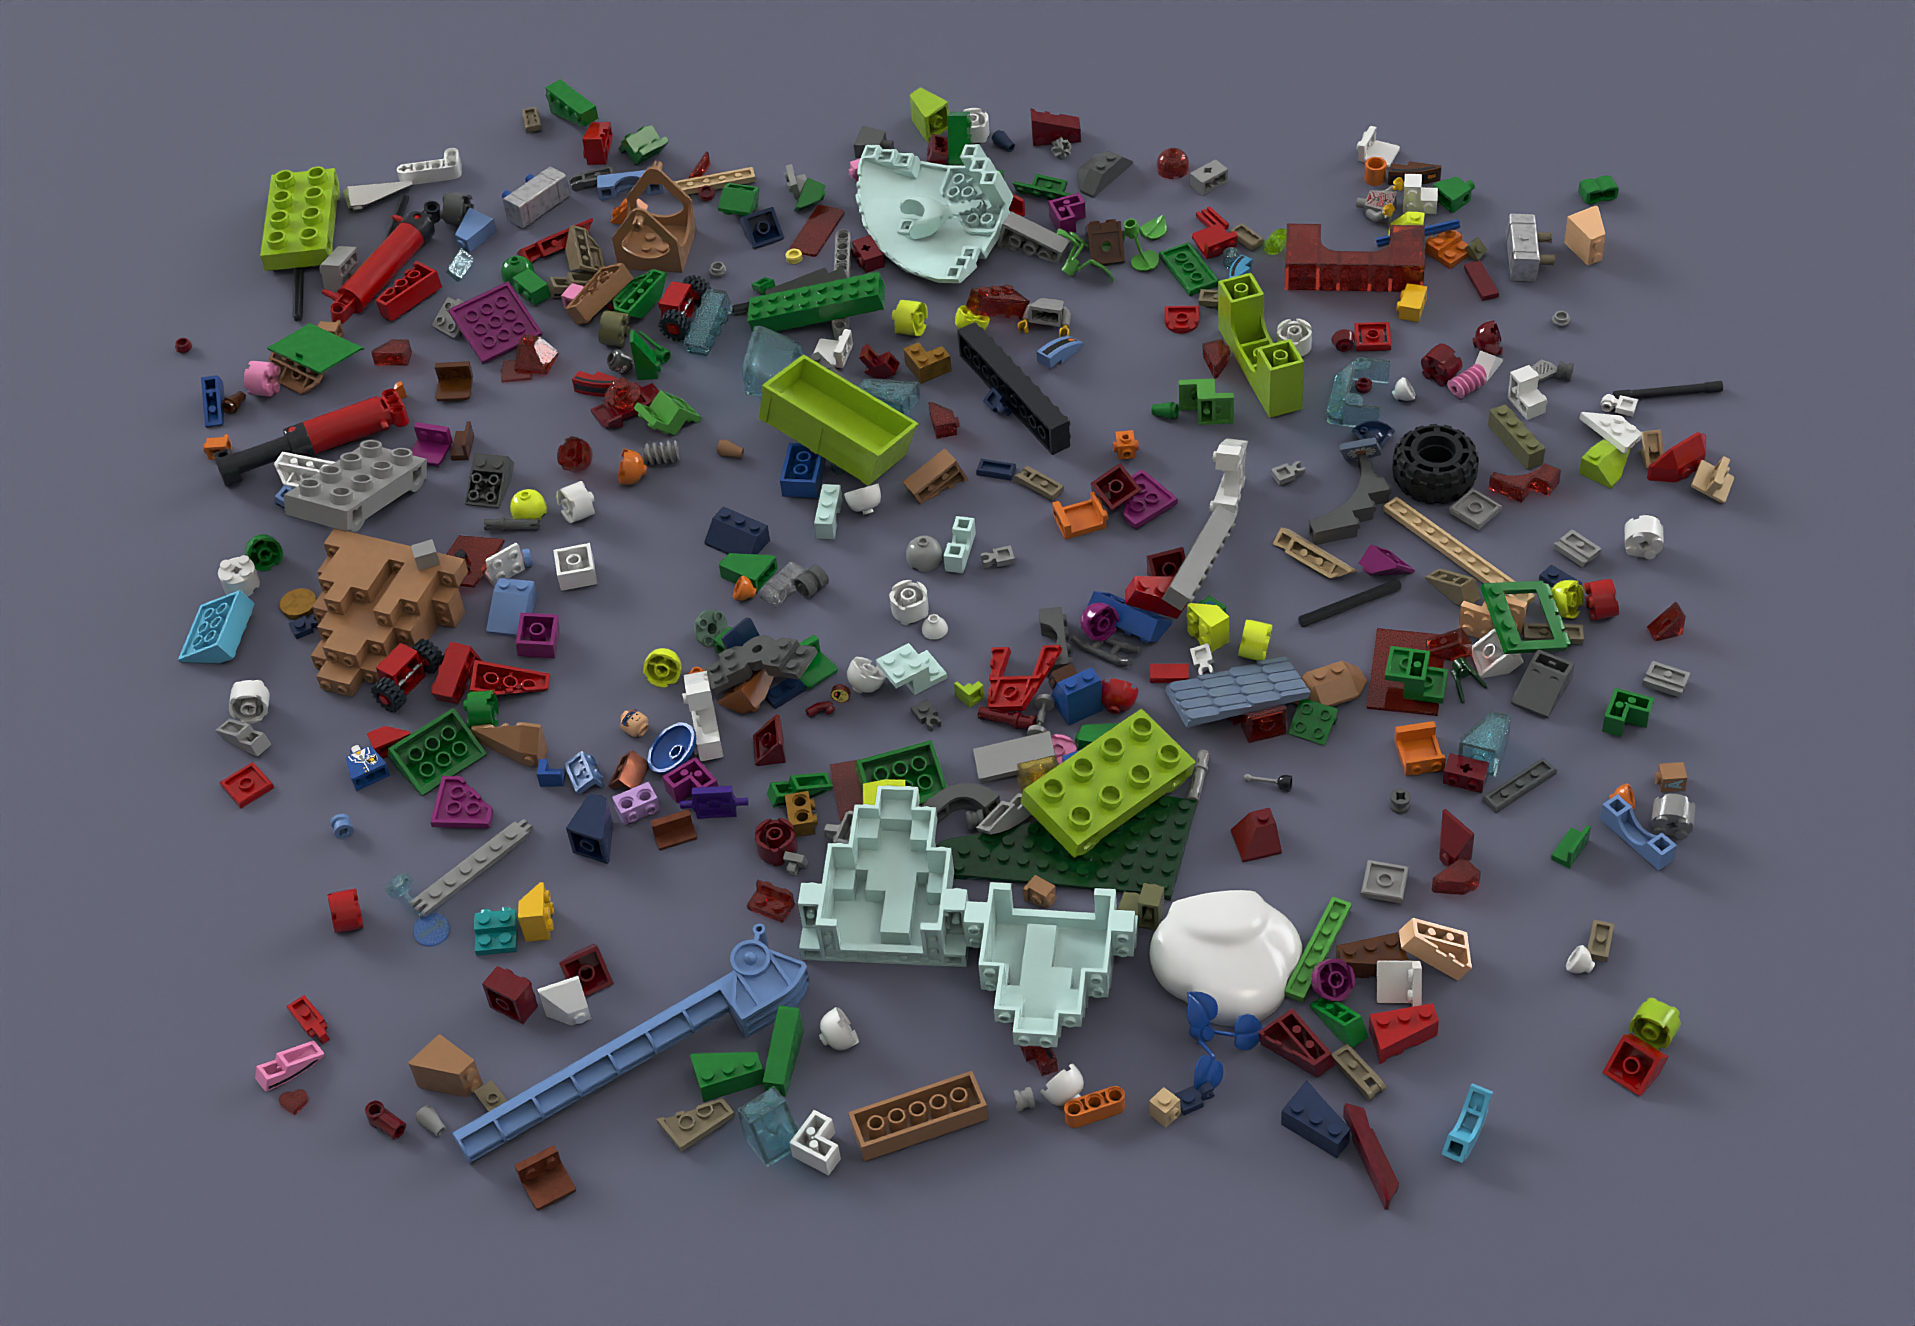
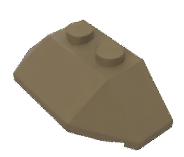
(583, 251)

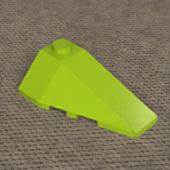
(1604, 463)

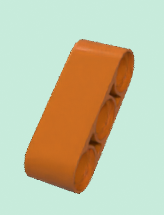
(1084, 1106)

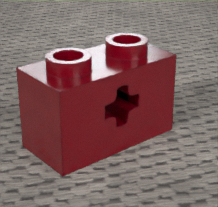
(937, 149)
(867, 254)
(1465, 773)

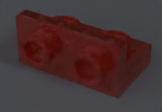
(771, 901)

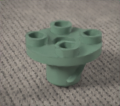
(708, 626)

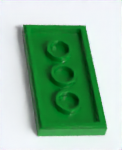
(1189, 268)

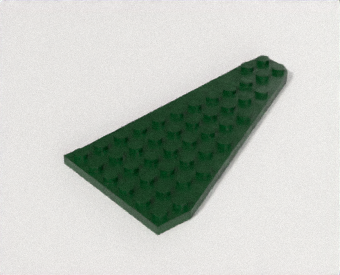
(1135, 853)

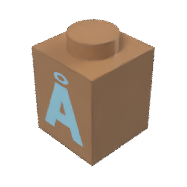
(1671, 777)

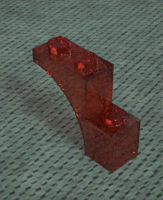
(1519, 486)

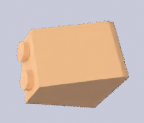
(1586, 235)

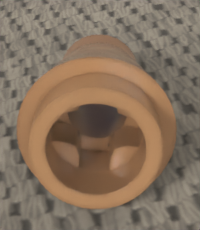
(729, 449)

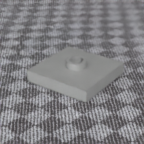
(1475, 509)
(1384, 881)

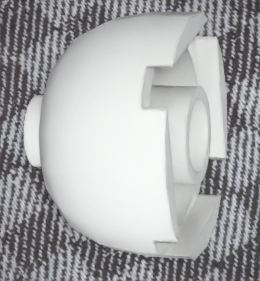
(864, 498)
(864, 676)
(837, 1031)
(1064, 1086)

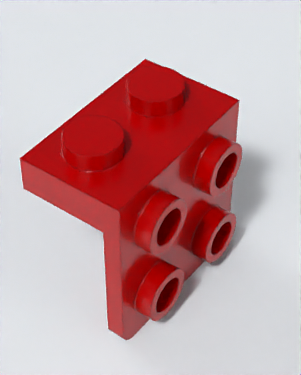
(1214, 240)

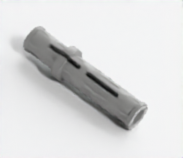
(1199, 773)

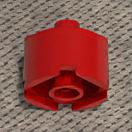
(1601, 599)
(345, 910)

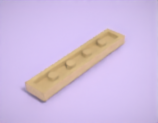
(718, 180)

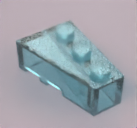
(897, 394)

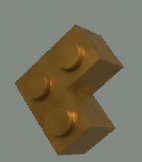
(927, 364)

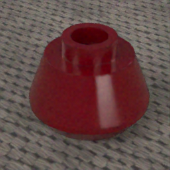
(1343, 340)

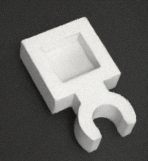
(1202, 658)

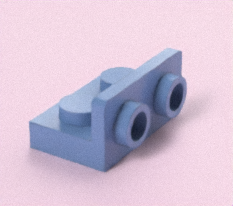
(583, 772)

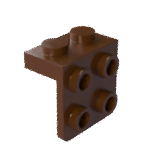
(454, 381)

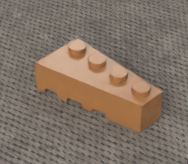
(598, 292)

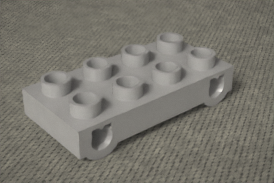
(356, 486)

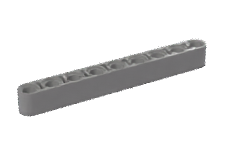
(842, 260)

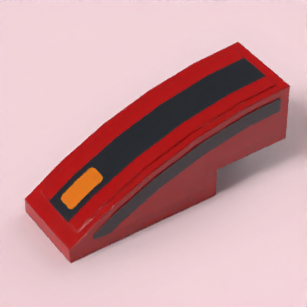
(592, 384)

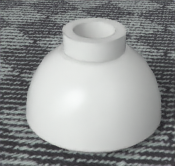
(1403, 390)
(934, 627)
(1580, 961)

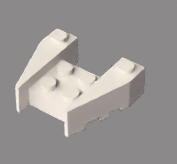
(1230, 459)
(701, 706)

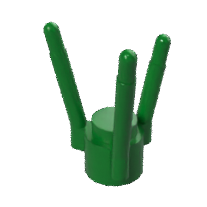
(662, 354)

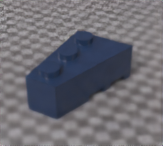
(1315, 1121)

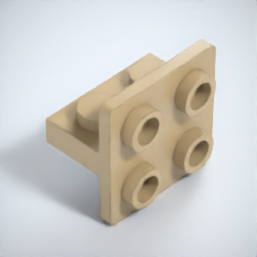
(1713, 480)

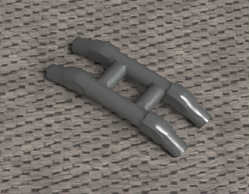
(1111, 655)

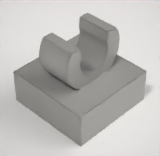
(795, 861)

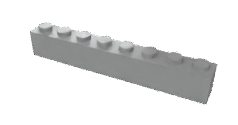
(1200, 558)

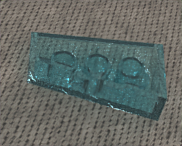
(708, 321)

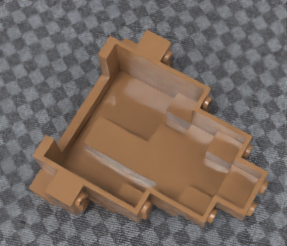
(374, 603)

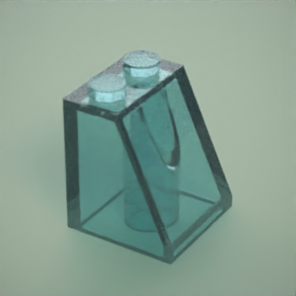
(1487, 740)
(768, 1125)

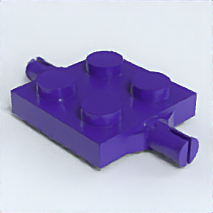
(714, 802)

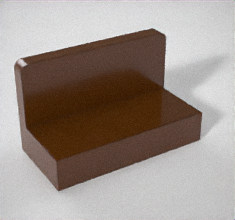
(462, 443)

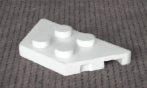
(1613, 429)

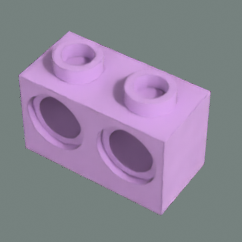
(636, 803)

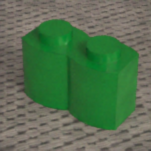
(1598, 189)

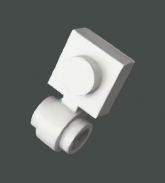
(1623, 405)

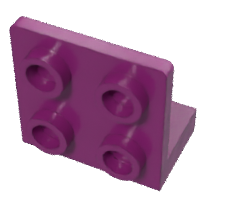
(432, 442)

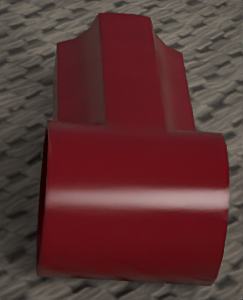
(384, 1120)

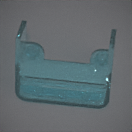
(1347, 407)

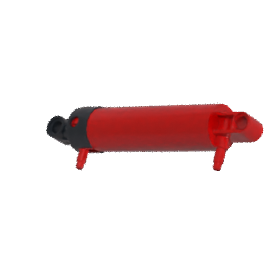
(384, 262)

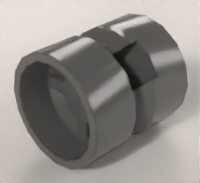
(810, 581)

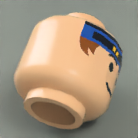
(634, 723)

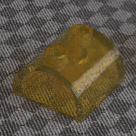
(1033, 770)

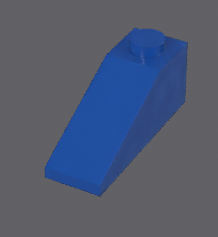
(212, 400)

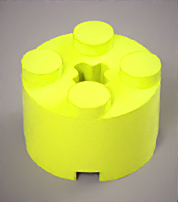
(910, 317)
(1255, 640)

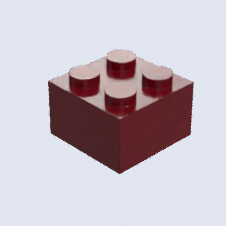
(510, 994)

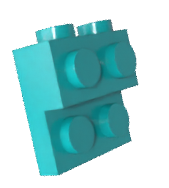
(496, 931)

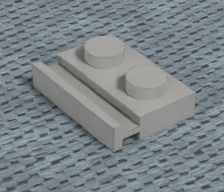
(1577, 548)
(1666, 679)

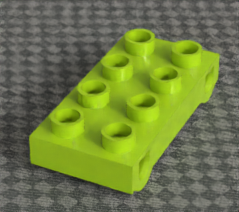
(300, 218)
(1107, 783)

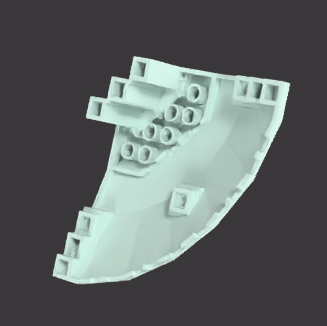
(958, 244)

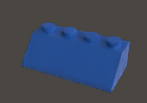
(1134, 620)

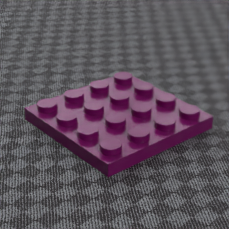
(494, 322)

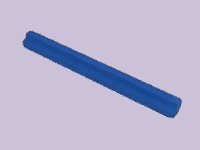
(1429, 230)

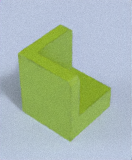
(969, 693)

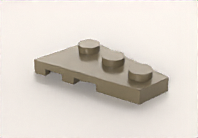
(692, 1126)

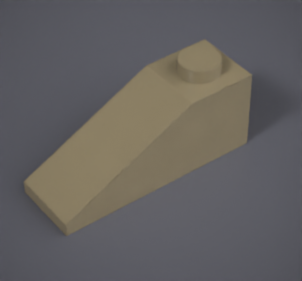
(1454, 586)

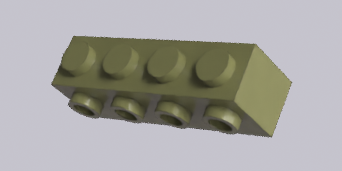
(1516, 437)

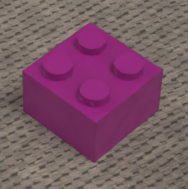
(537, 635)

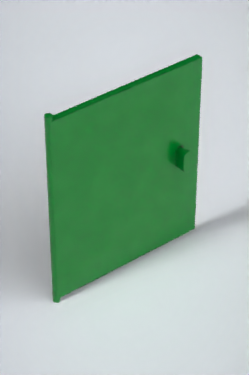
(315, 348)

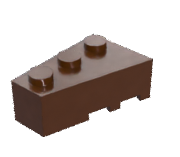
(1365, 953)

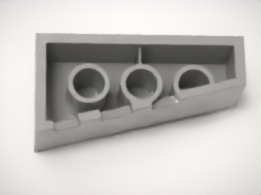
(1032, 239)

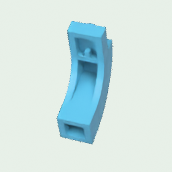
(1469, 1125)

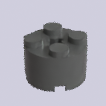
(455, 207)

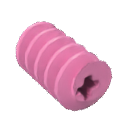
(1467, 381)

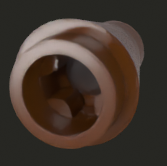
(233, 402)

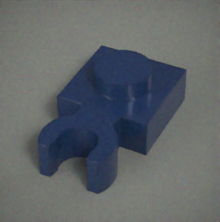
(303, 626)

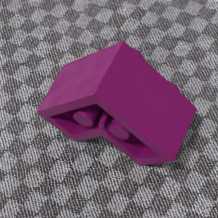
(1066, 211)
(688, 776)

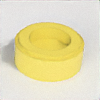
(794, 256)

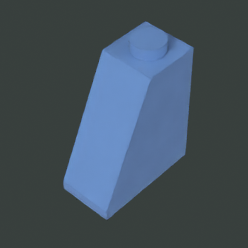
(474, 230)

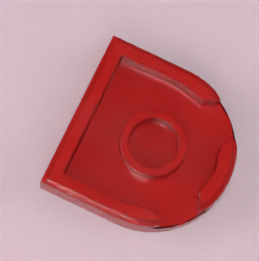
(1181, 318)

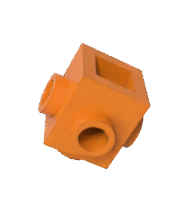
(1125, 444)

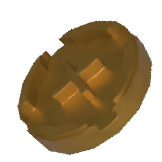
(297, 603)

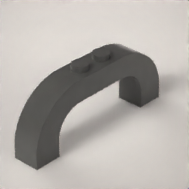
(963, 796)

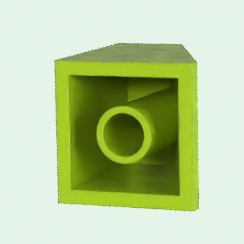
(929, 113)

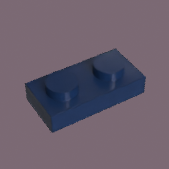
(1554, 575)
(784, 692)

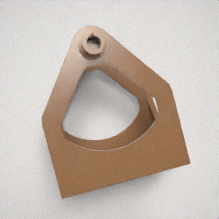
(655, 240)

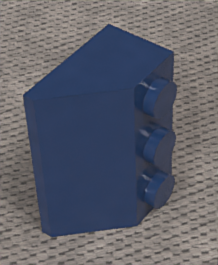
(736, 533)

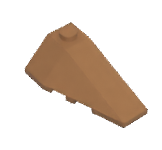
(520, 742)

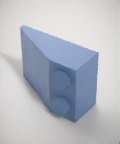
(508, 601)

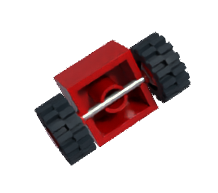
(679, 305)
(403, 672)

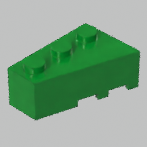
(958, 135)
(726, 1072)

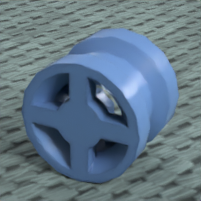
(341, 826)

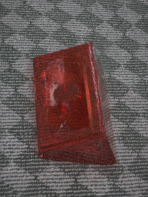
(701, 167)

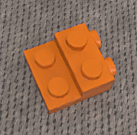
(1447, 248)

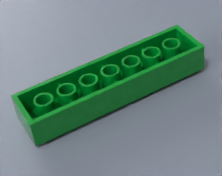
(818, 303)

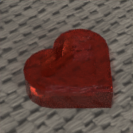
(293, 1101)

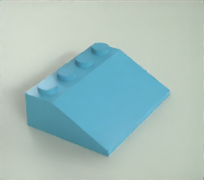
(217, 629)

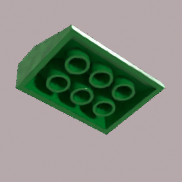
(436, 751)
(914, 764)

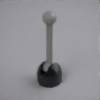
(1284, 782)

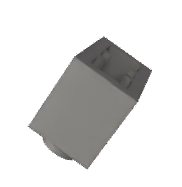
(1209, 177)

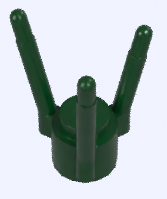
(1463, 669)

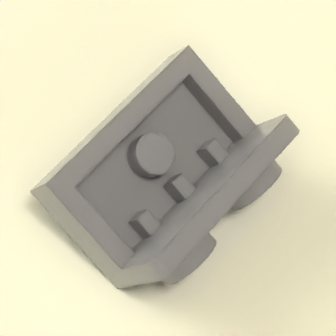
(795, 183)

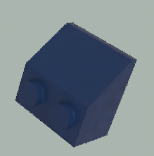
(761, 227)

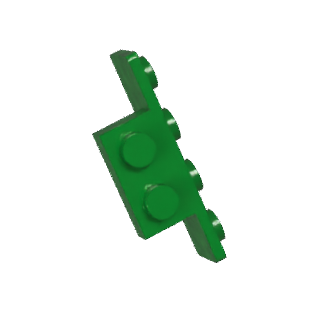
(1043, 186)

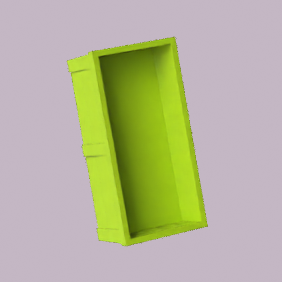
(836, 419)

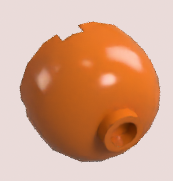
(631, 467)

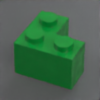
(1626, 708)

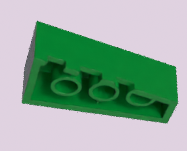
(570, 104)

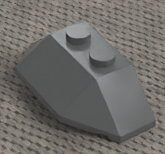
(1100, 172)

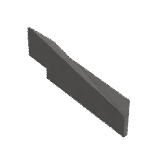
(813, 278)

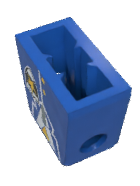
(365, 767)

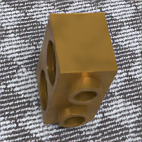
(800, 813)

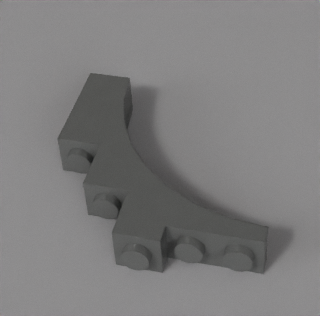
(1346, 519)

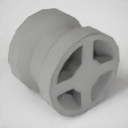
(1024, 1099)

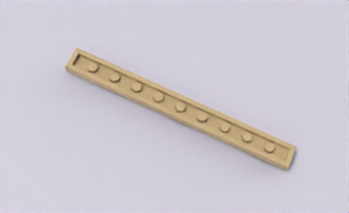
(1449, 546)

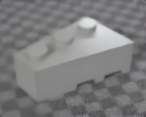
(339, 267)

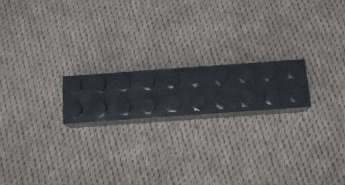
(1021, 395)

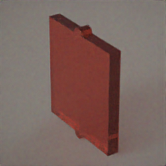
(510, 375)

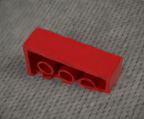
(408, 291)

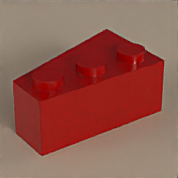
(597, 143)
(1147, 594)
(454, 673)
(1401, 1029)

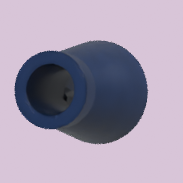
(1002, 140)

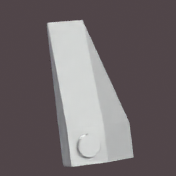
(364, 195)

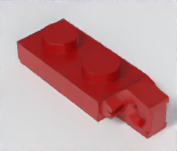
(309, 1018)

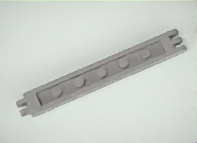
(471, 867)

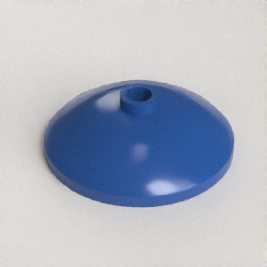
(672, 748)

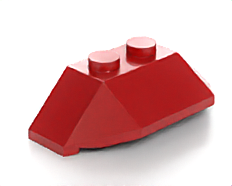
(1679, 460)

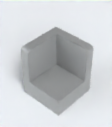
(425, 554)

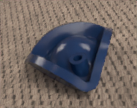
(1372, 429)

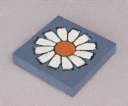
(1352, 449)

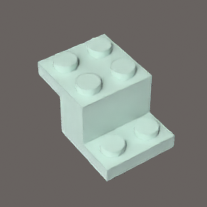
(911, 668)

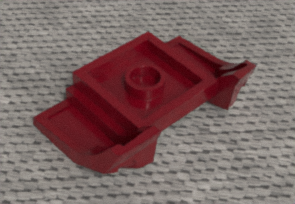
(613, 417)

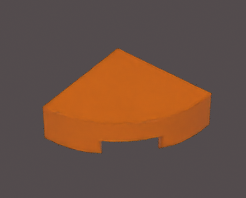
(400, 389)

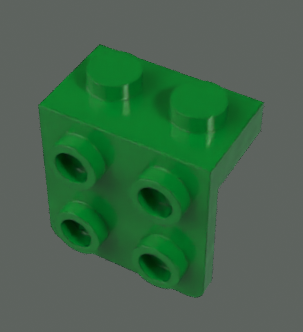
(819, 668)

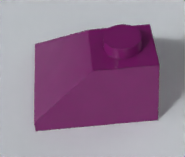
(1383, 562)

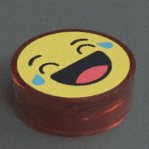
(840, 693)

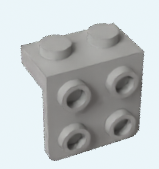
(444, 321)

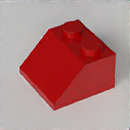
(1635, 1064)

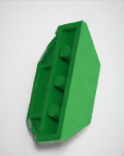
(641, 294)

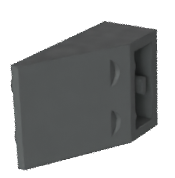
(488, 480)
(1543, 683)

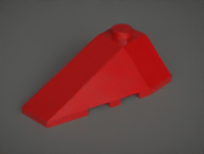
(506, 679)

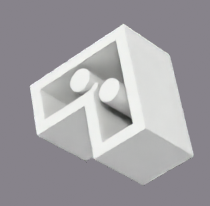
(1418, 198)
(1524, 392)
(813, 1145)

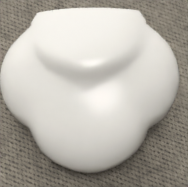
(1229, 949)

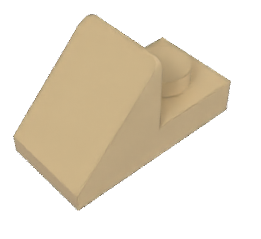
(1652, 446)

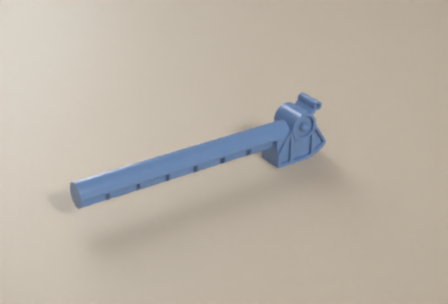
(749, 993)

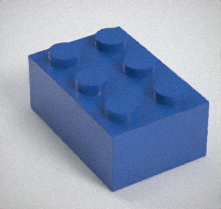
(801, 472)

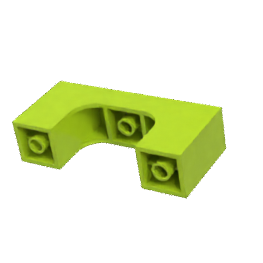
(1270, 367)

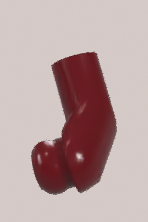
(820, 706)

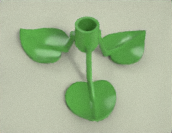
(1153, 230)
(1072, 264)

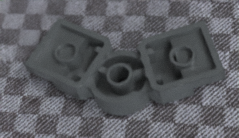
(778, 657)

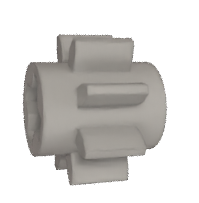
(1061, 148)

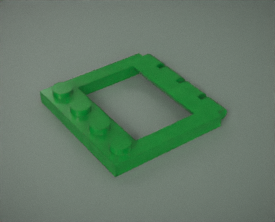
(1504, 622)

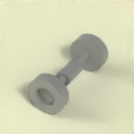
(1044, 703)

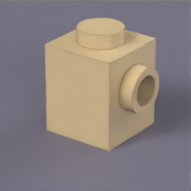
(1164, 1107)

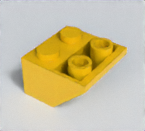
(536, 913)

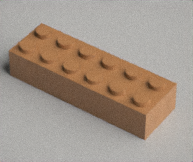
(918, 1115)

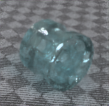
(1229, 256)

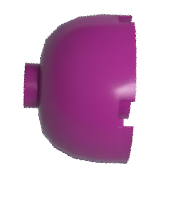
(1099, 621)
(1333, 979)

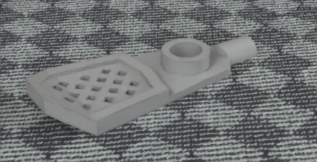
(1544, 369)

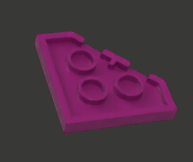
(1149, 503)
(460, 806)

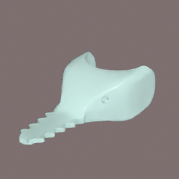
(932, 213)

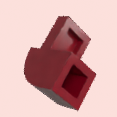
(877, 365)

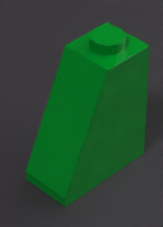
(755, 567)

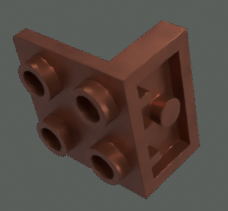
(545, 1178)

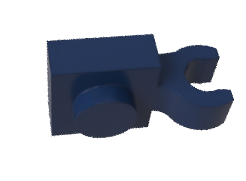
(995, 401)
(1193, 1100)

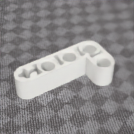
(433, 170)

